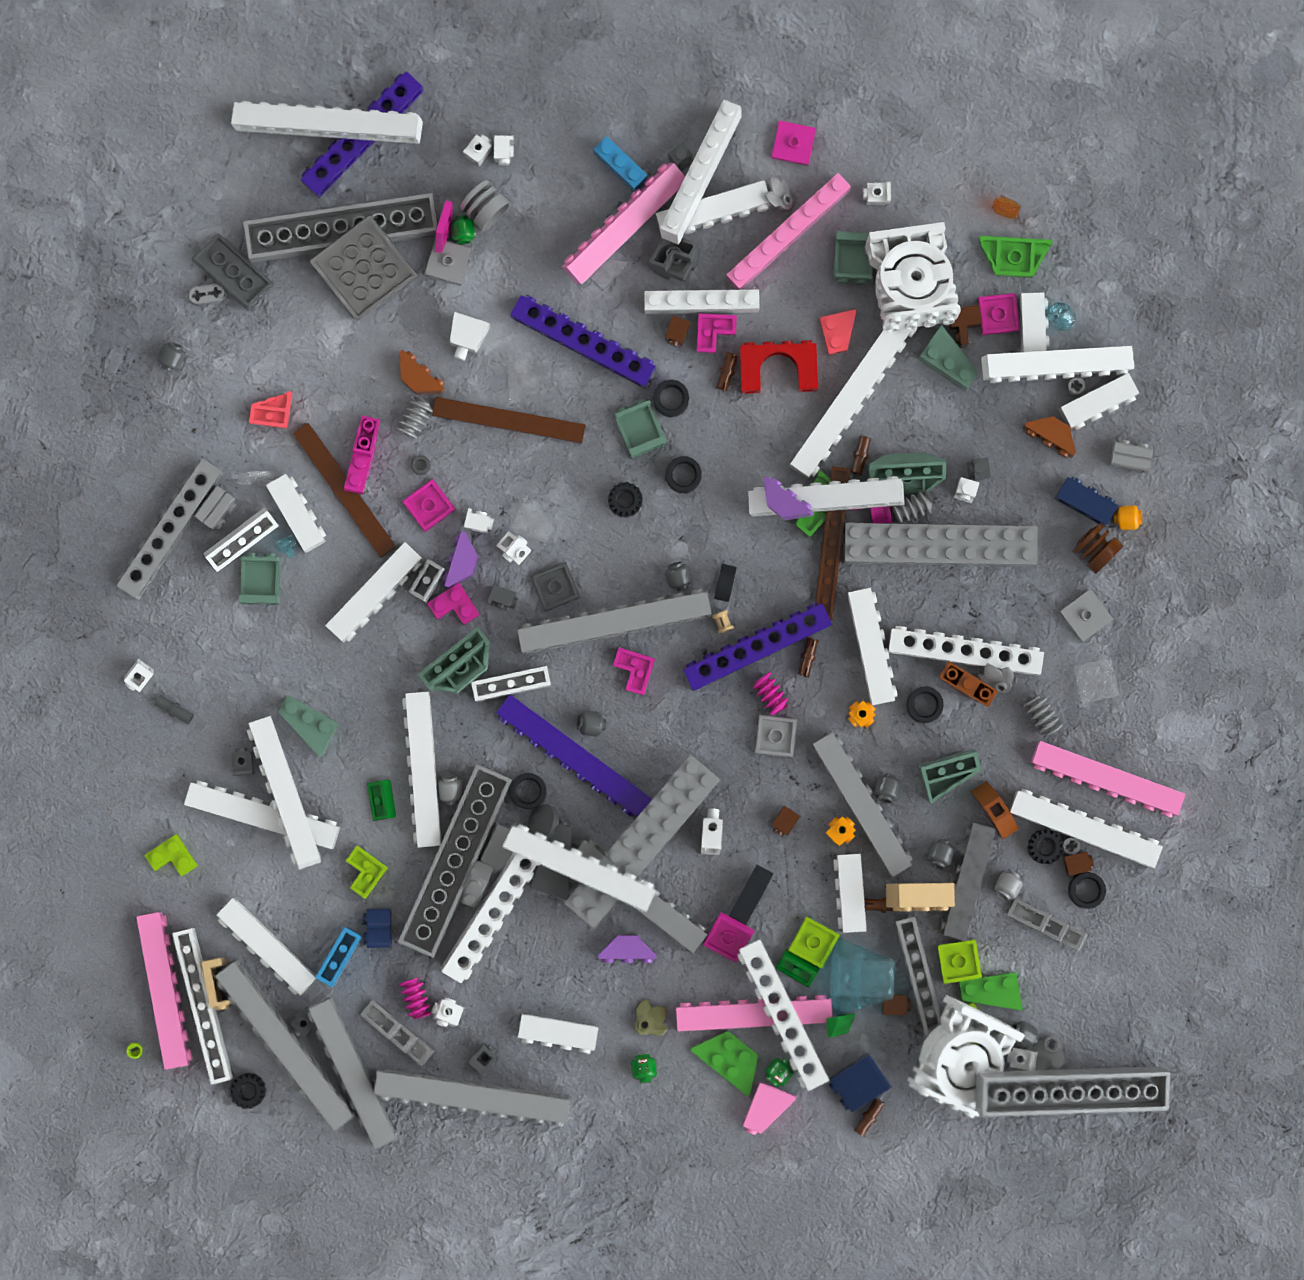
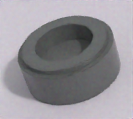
(421, 465)

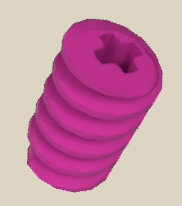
(770, 694)
(415, 999)

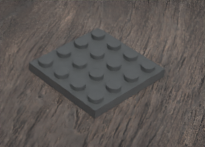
(363, 267)

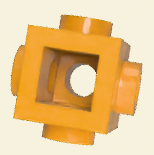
(854, 717)
(834, 834)

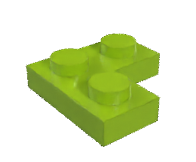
(172, 851)
(370, 869)

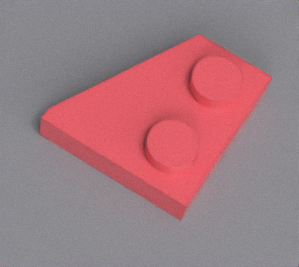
(837, 331)
(272, 412)

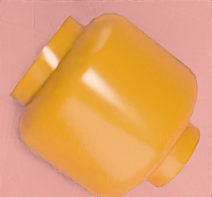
(1128, 517)

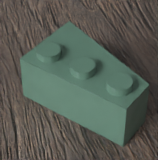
(948, 360)
(311, 725)
(947, 772)

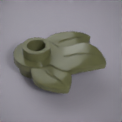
(652, 1017)

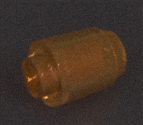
(1006, 207)

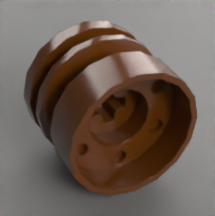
(1097, 548)

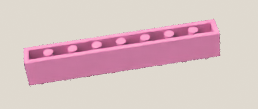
(624, 223)
(788, 232)
(1107, 778)
(163, 990)
(748, 1014)

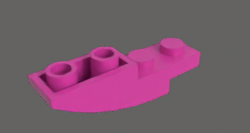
(362, 455)

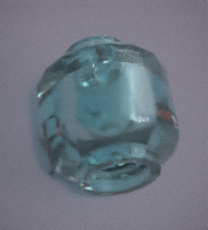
(1062, 316)

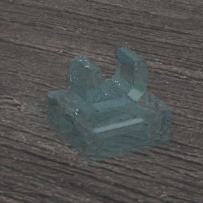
(287, 545)

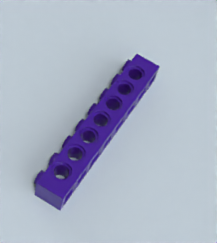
(319, 186)
(640, 377)
(821, 622)

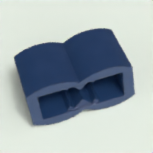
(378, 928)

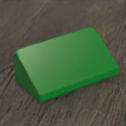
(381, 800)
(797, 968)
(839, 1024)

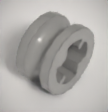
(1072, 390)
(1075, 850)

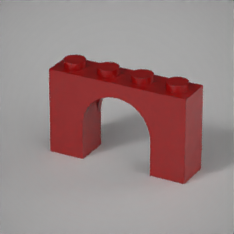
(803, 356)

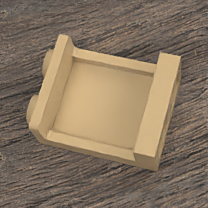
(212, 988)

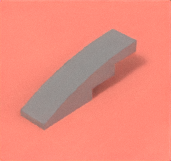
(1047, 924)
(397, 1032)

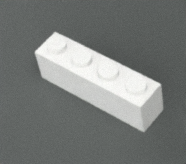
(1033, 322)
(1099, 401)
(295, 512)
(240, 539)
(511, 684)
(850, 893)
(558, 1032)

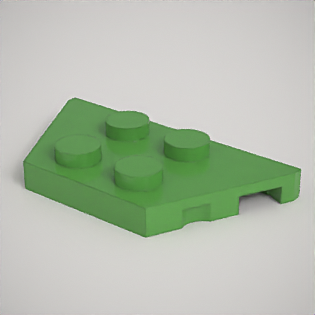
(1014, 255)
(730, 1059)

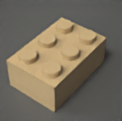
(920, 896)

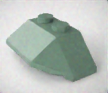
(916, 470)
(459, 664)

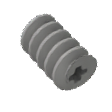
(414, 418)
(912, 507)
(1043, 716)

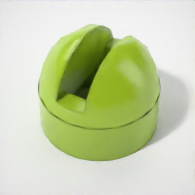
(136, 1053)

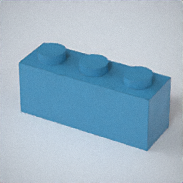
(620, 164)
(339, 956)

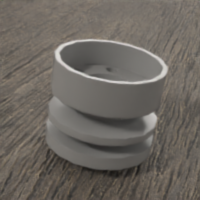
(481, 202)

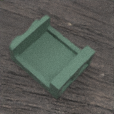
(850, 259)
(640, 428)
(260, 579)

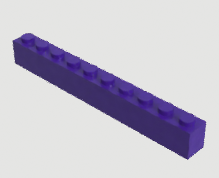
(573, 756)

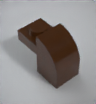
(968, 318)

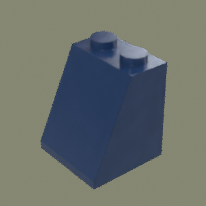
(859, 1083)

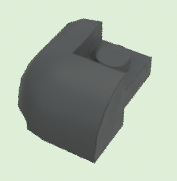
(674, 259)

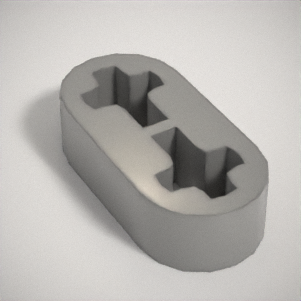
(208, 299)

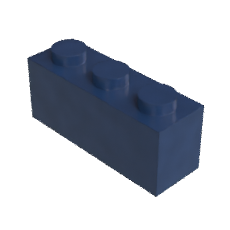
(1086, 501)

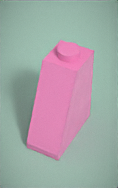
(766, 1107)

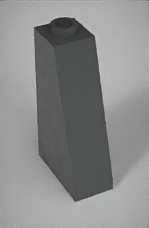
(549, 880)

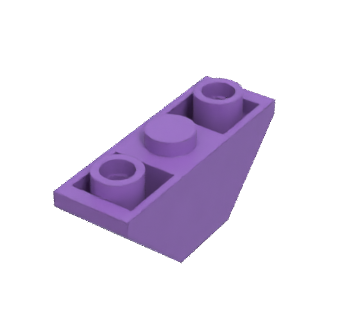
(784, 502)
(462, 562)
(627, 948)

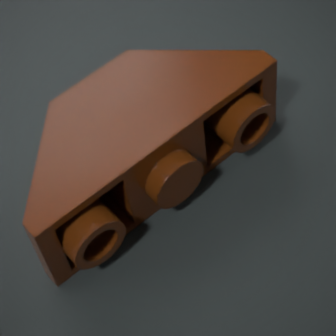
(418, 377)
(1053, 434)
(967, 684)
(995, 809)

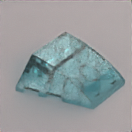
(859, 977)

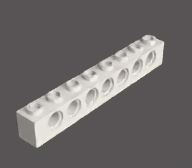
(897, 646)
(463, 971)
(818, 1075)

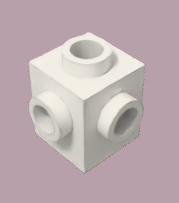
(513, 548)
(453, 1012)

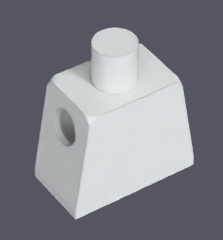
(467, 334)
(711, 839)

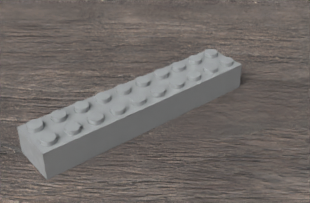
(315, 230)
(940, 544)
(615, 622)
(647, 835)
(455, 861)
(286, 1045)
(1072, 1091)
(472, 1095)

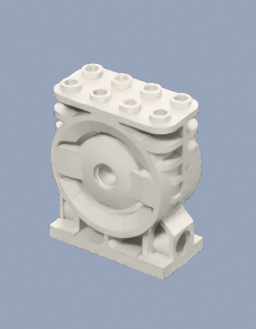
(923, 256)
(958, 1027)

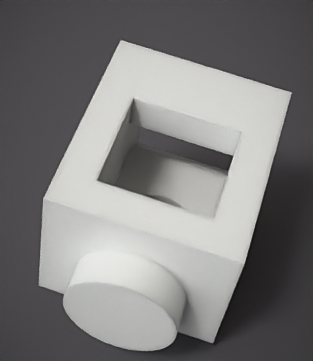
(503, 149)
(478, 156)
(882, 199)
(966, 490)
(478, 522)
(138, 683)
(1029, 1059)

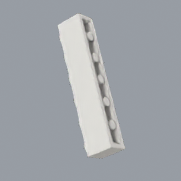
(725, 206)
(701, 301)
(374, 592)
(871, 647)
(267, 946)

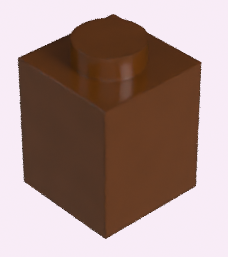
(677, 331)
(785, 821)
(1078, 863)
(897, 1006)

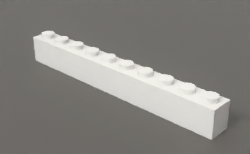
(327, 122)
(849, 401)

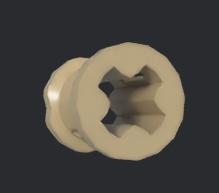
(722, 622)

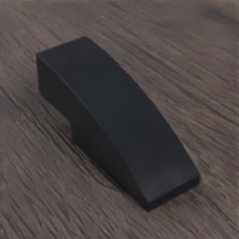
(751, 894)

